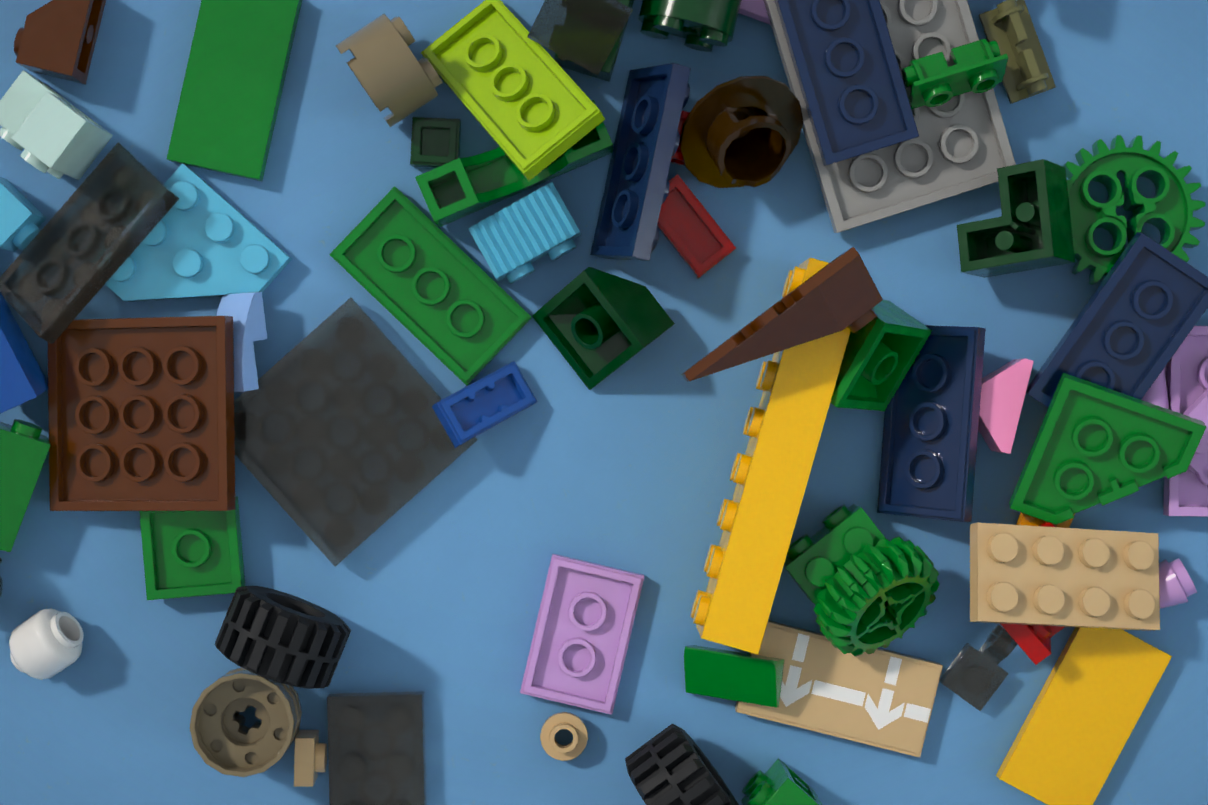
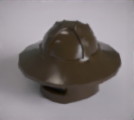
(741, 132)

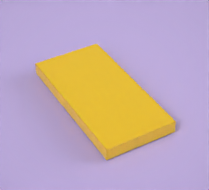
(1083, 716)

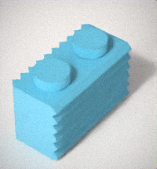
(526, 233)

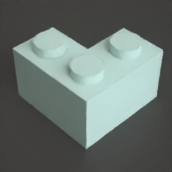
(49, 129)

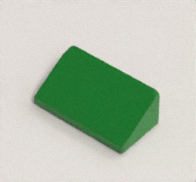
(733, 675)

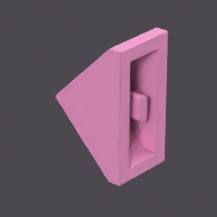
(1002, 403)

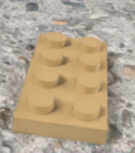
(1064, 577)

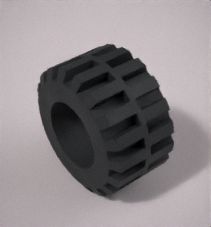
(282, 637)
(676, 772)

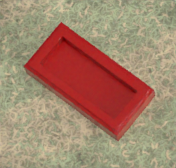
(692, 229)

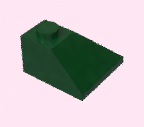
(601, 323)

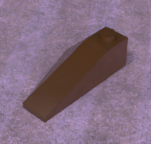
(822, 305)

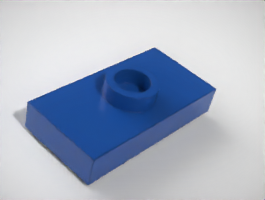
(484, 404)

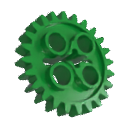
(1168, 210)

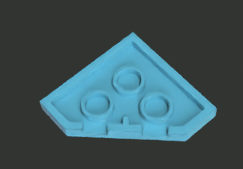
(198, 250)

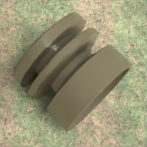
(220, 730)

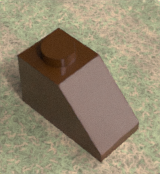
(60, 38)

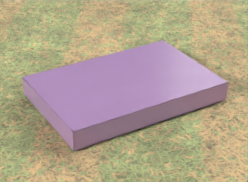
(582, 634)

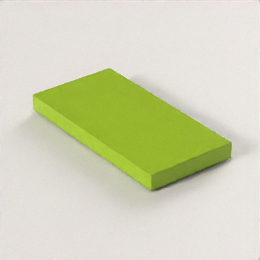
(512, 87)

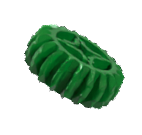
(876, 596)

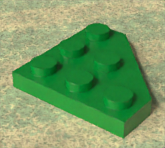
(1099, 450)

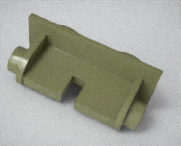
(1016, 36)

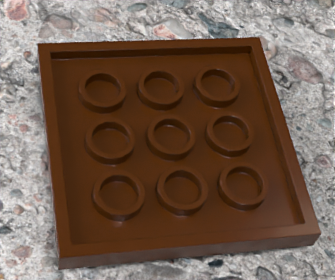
(142, 415)

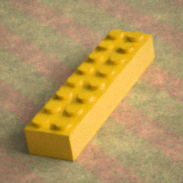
(768, 486)

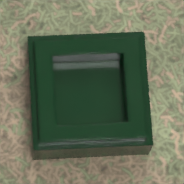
(434, 141)

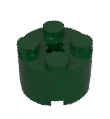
(699, 21)

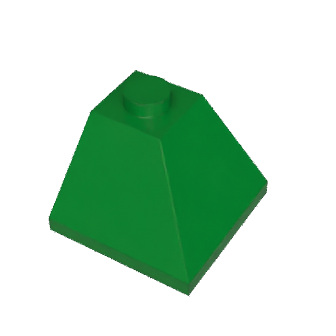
(878, 358)

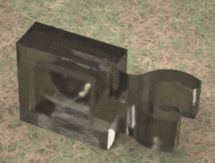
(976, 673)

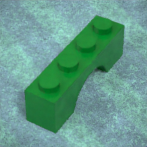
(491, 177)

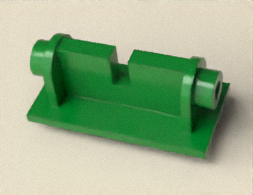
(976, 69)

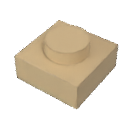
(309, 758)

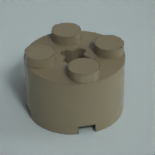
(389, 68)

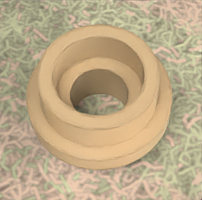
(564, 721)

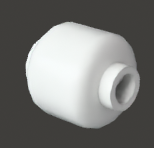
(46, 643)

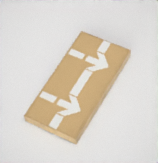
(861, 698)

